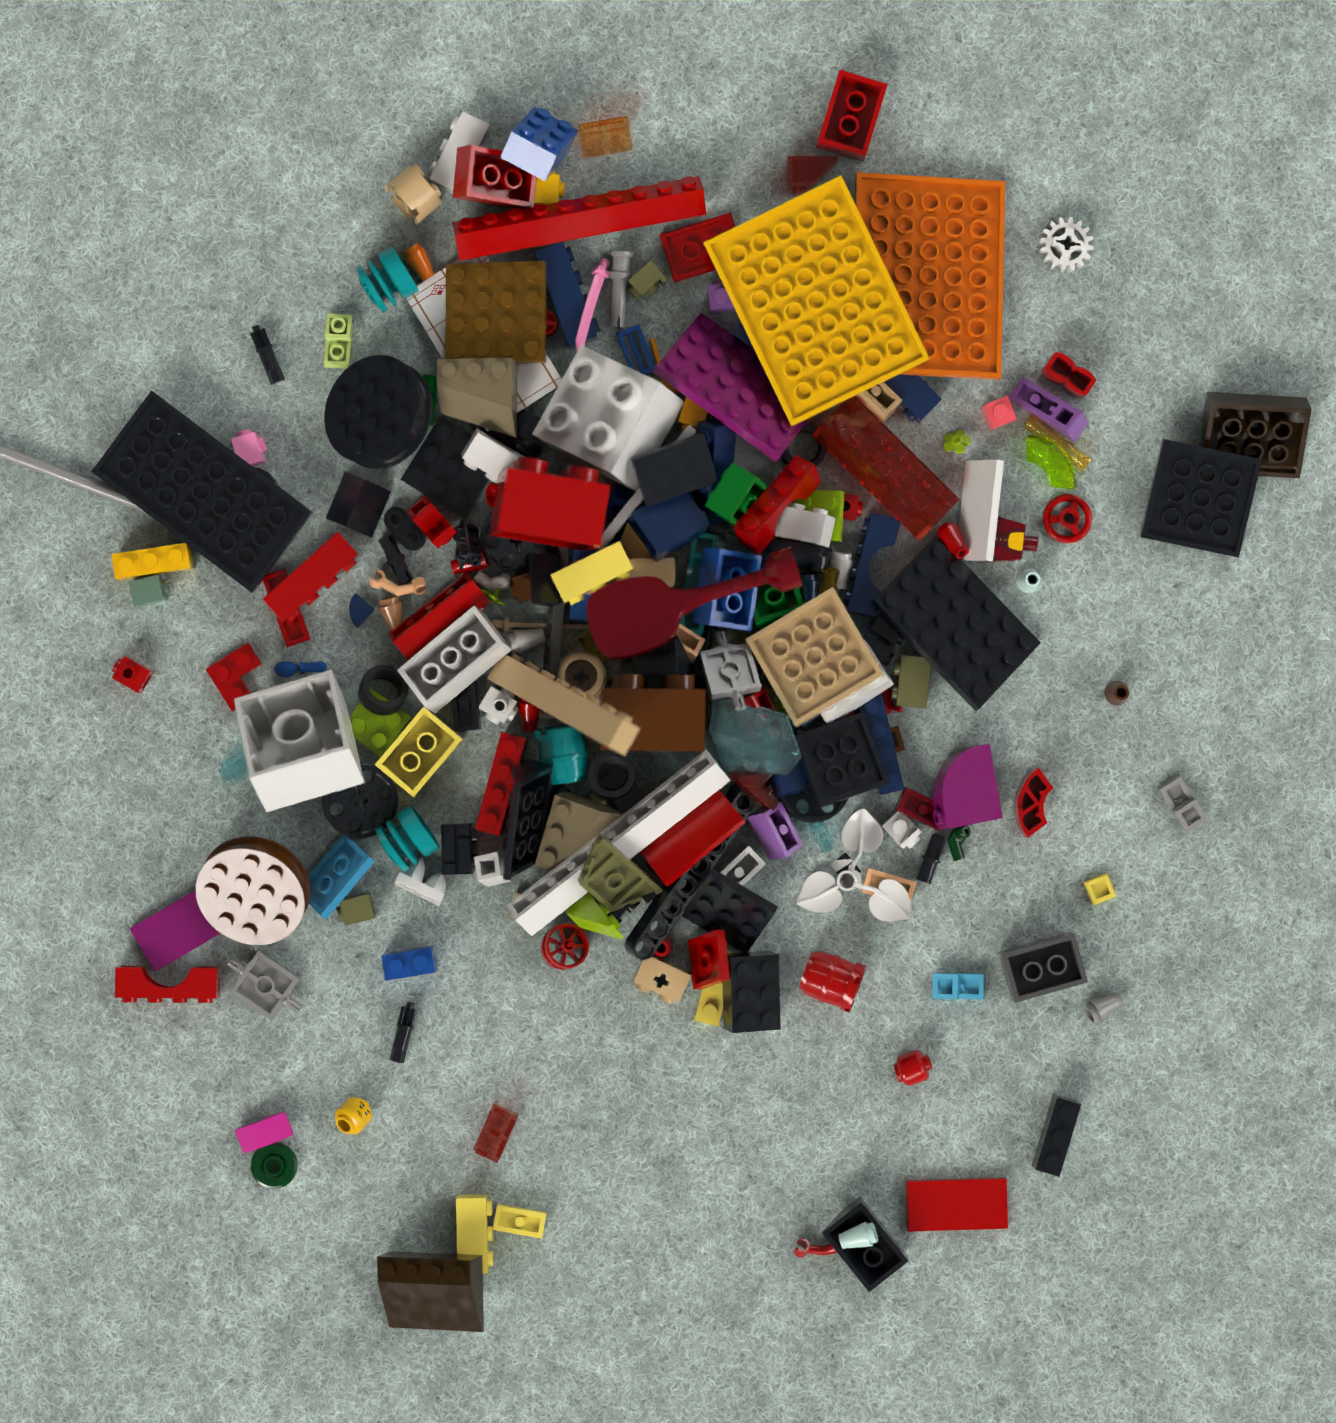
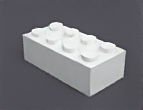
(454, 659)

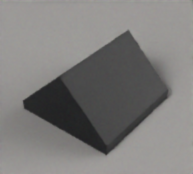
(358, 504)
(664, 660)

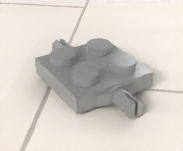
(730, 671)
(265, 985)

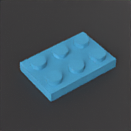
(337, 875)

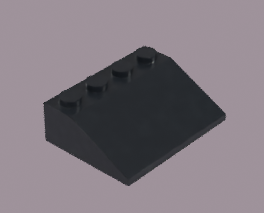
(526, 816)

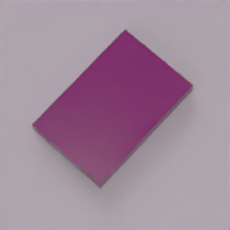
(173, 932)

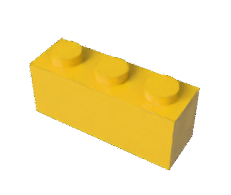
(152, 561)

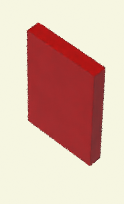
(686, 248)

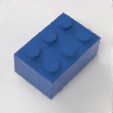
(539, 143)
(734, 610)

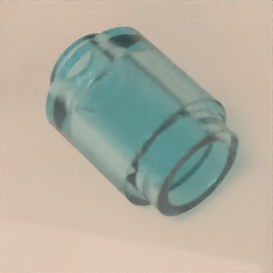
(234, 768)

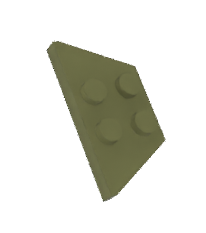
(614, 877)

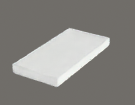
(980, 507)

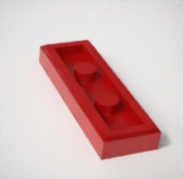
(293, 632)

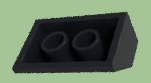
(869, 1264)

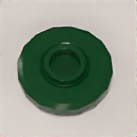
(273, 1159)

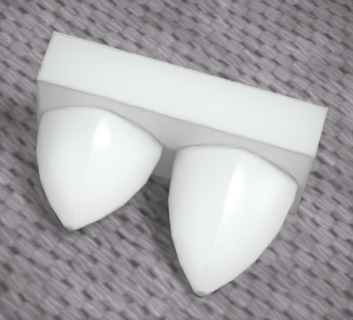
(431, 890)

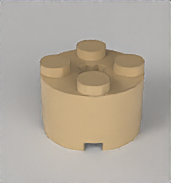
(413, 193)

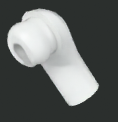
(490, 584)

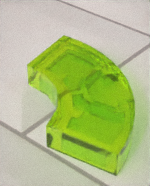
(1052, 461)

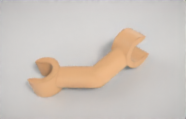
(415, 586)

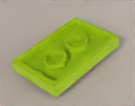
(828, 500)

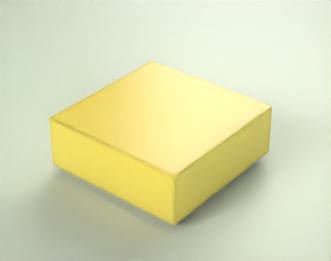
(1099, 889)

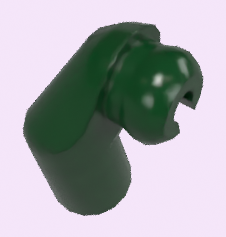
(955, 841)

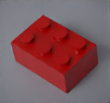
(851, 115)
(491, 180)

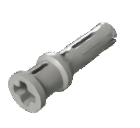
(620, 276)

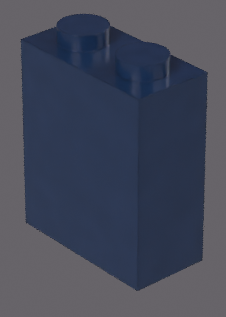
(669, 525)

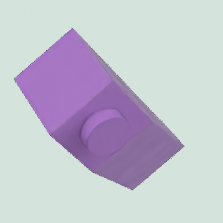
(1049, 409)

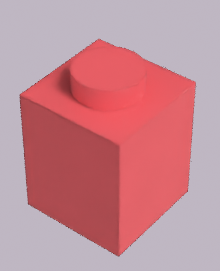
(998, 413)

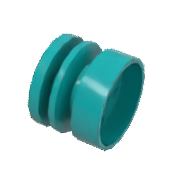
(386, 279)
(407, 838)

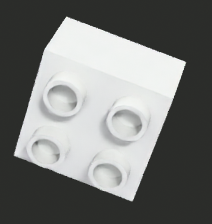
(607, 416)
(298, 741)

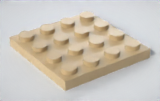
(814, 657)

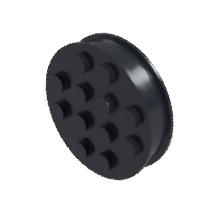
(378, 412)

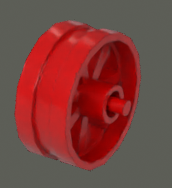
(565, 946)

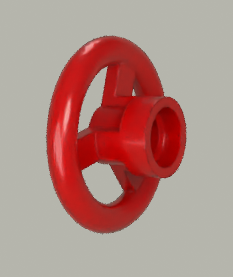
(1072, 510)

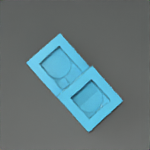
(958, 986)

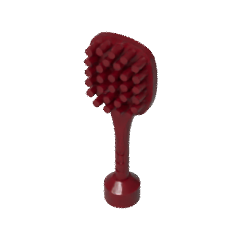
(646, 612)

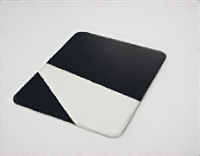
(842, 864)

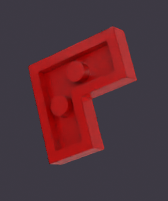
(228, 673)

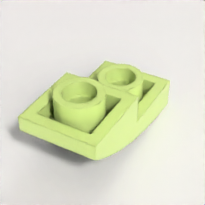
(338, 341)

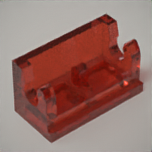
(495, 1132)

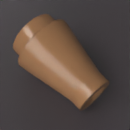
(391, 611)

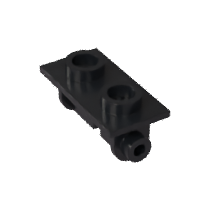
(467, 544)

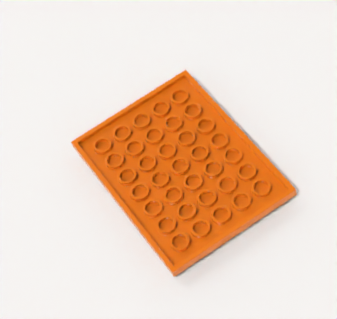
(946, 263)

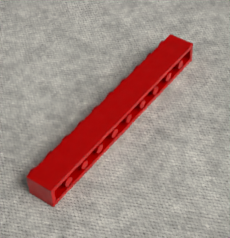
(579, 217)

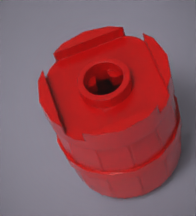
(832, 979)

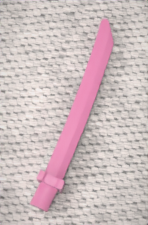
(600, 273)

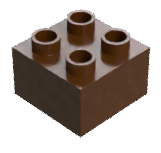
(666, 717)

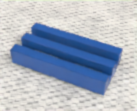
(628, 332)

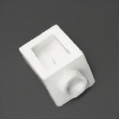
(902, 830)

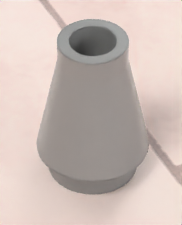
(1103, 1007)

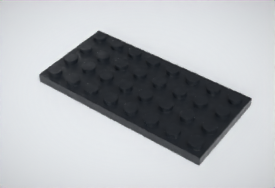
(202, 491)

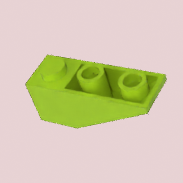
(593, 916)

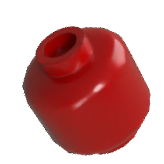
(912, 1067)

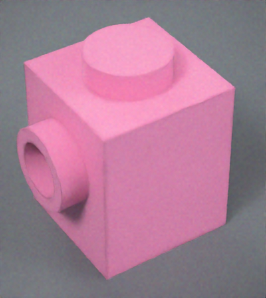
(250, 447)

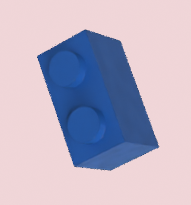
(409, 963)

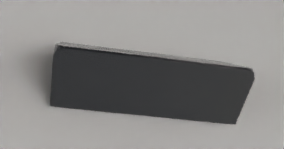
(542, 585)

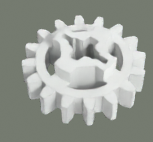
(1068, 234)

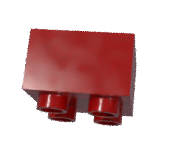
(549, 507)

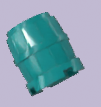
(565, 751)

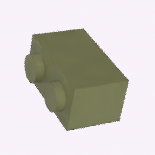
(912, 681)

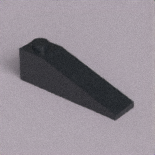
(526, 442)

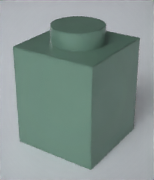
(149, 590)

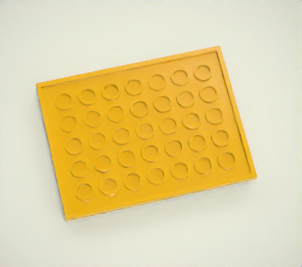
(816, 301)

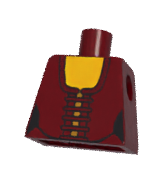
(1011, 541)

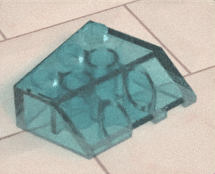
(753, 739)

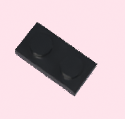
(466, 710)

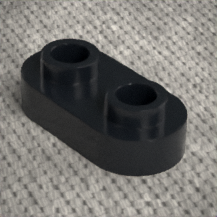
(404, 529)

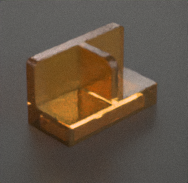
(605, 137)

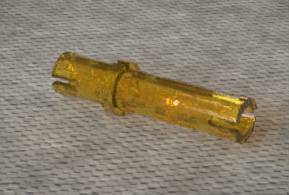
(1080, 461)

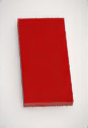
(692, 837)
(956, 1204)

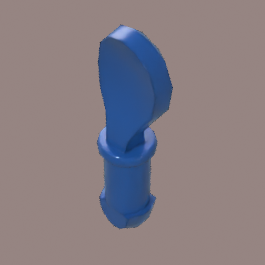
(288, 668)

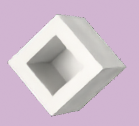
(490, 869)

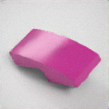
(264, 1132)

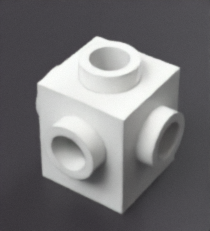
(489, 705)

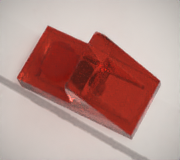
(754, 785)

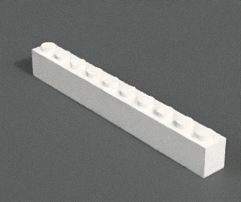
(628, 833)

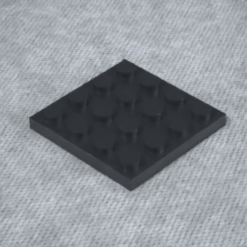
(1200, 498)

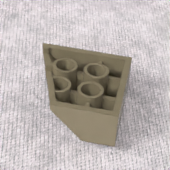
(480, 392)
(571, 825)

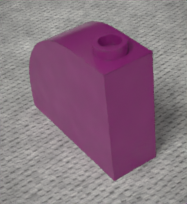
(966, 789)

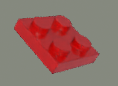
(709, 959)

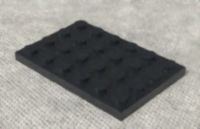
(956, 623)

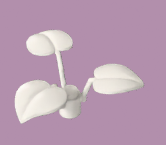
(821, 892)

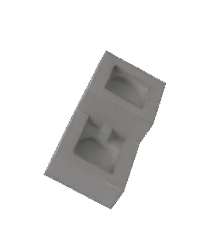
(1182, 803)

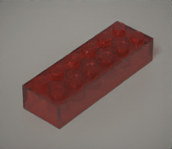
(885, 467)

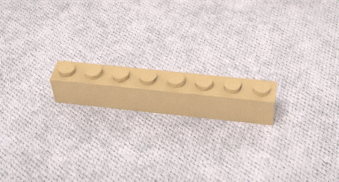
(565, 704)

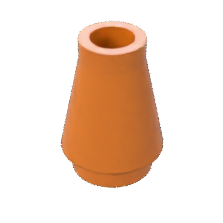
(418, 261)

